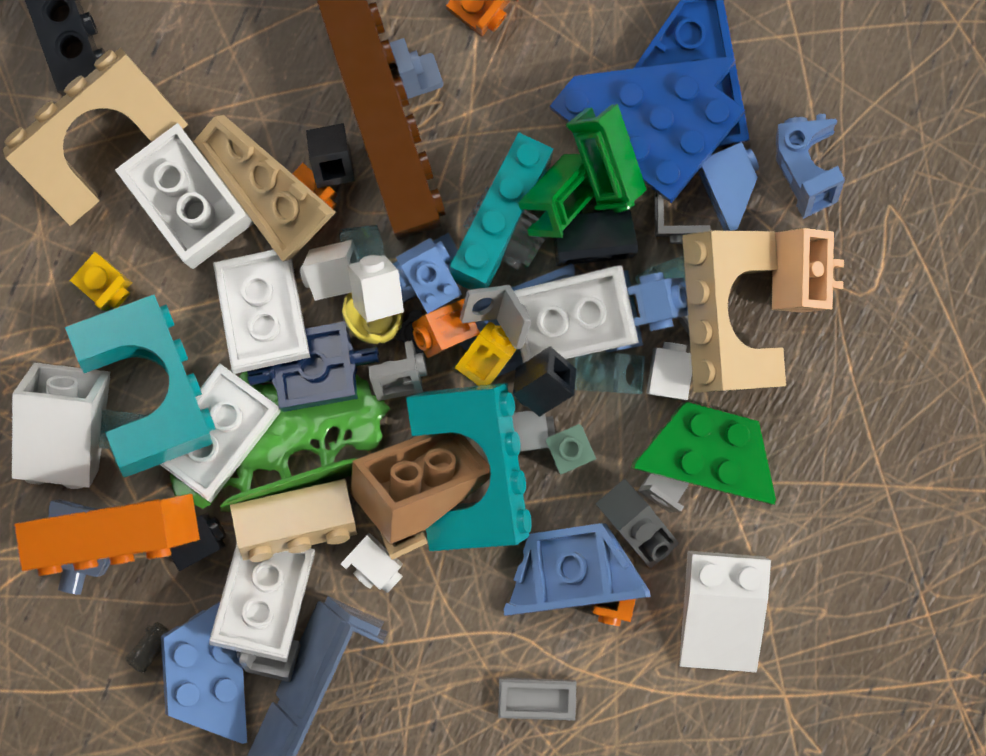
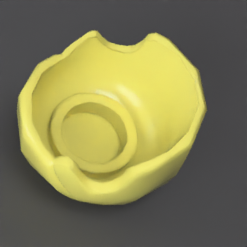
(371, 332)

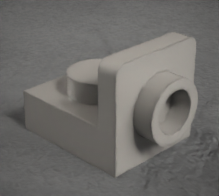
(399, 377)

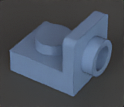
(417, 72)

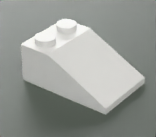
(184, 196)
(724, 610)

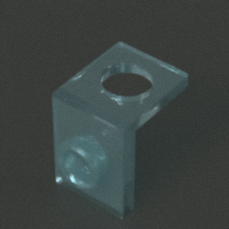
(608, 373)

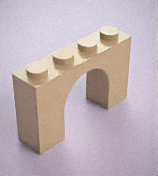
(39, 148)
(717, 354)

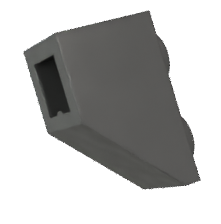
(637, 523)

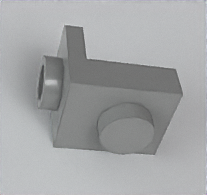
(270, 667)

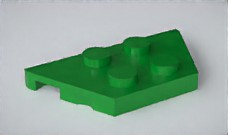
(711, 452)

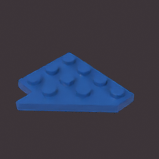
(696, 33)
(668, 111)

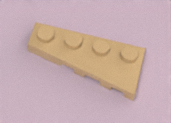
(269, 194)

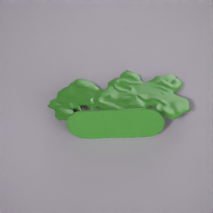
(293, 433)

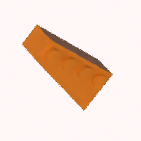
(107, 533)

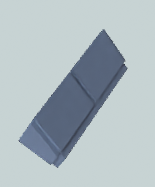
(317, 660)

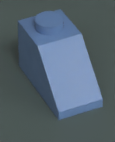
(729, 183)

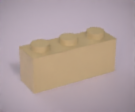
(293, 521)

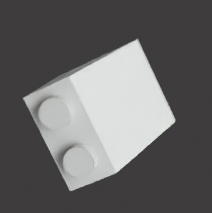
(58, 425)

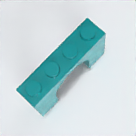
(143, 332)
(485, 417)

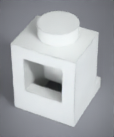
(374, 564)

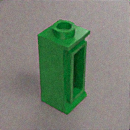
(608, 158)
(561, 192)

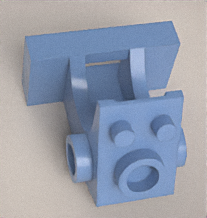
(810, 184)
(426, 273)
(657, 301)

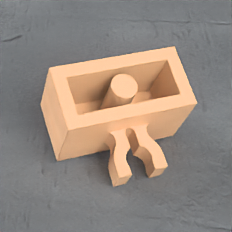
(804, 271)

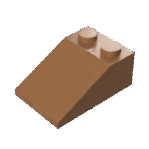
(416, 482)

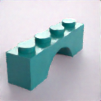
(499, 213)

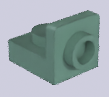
(570, 449)

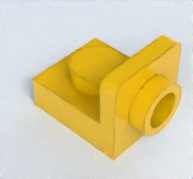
(102, 282)
(486, 355)

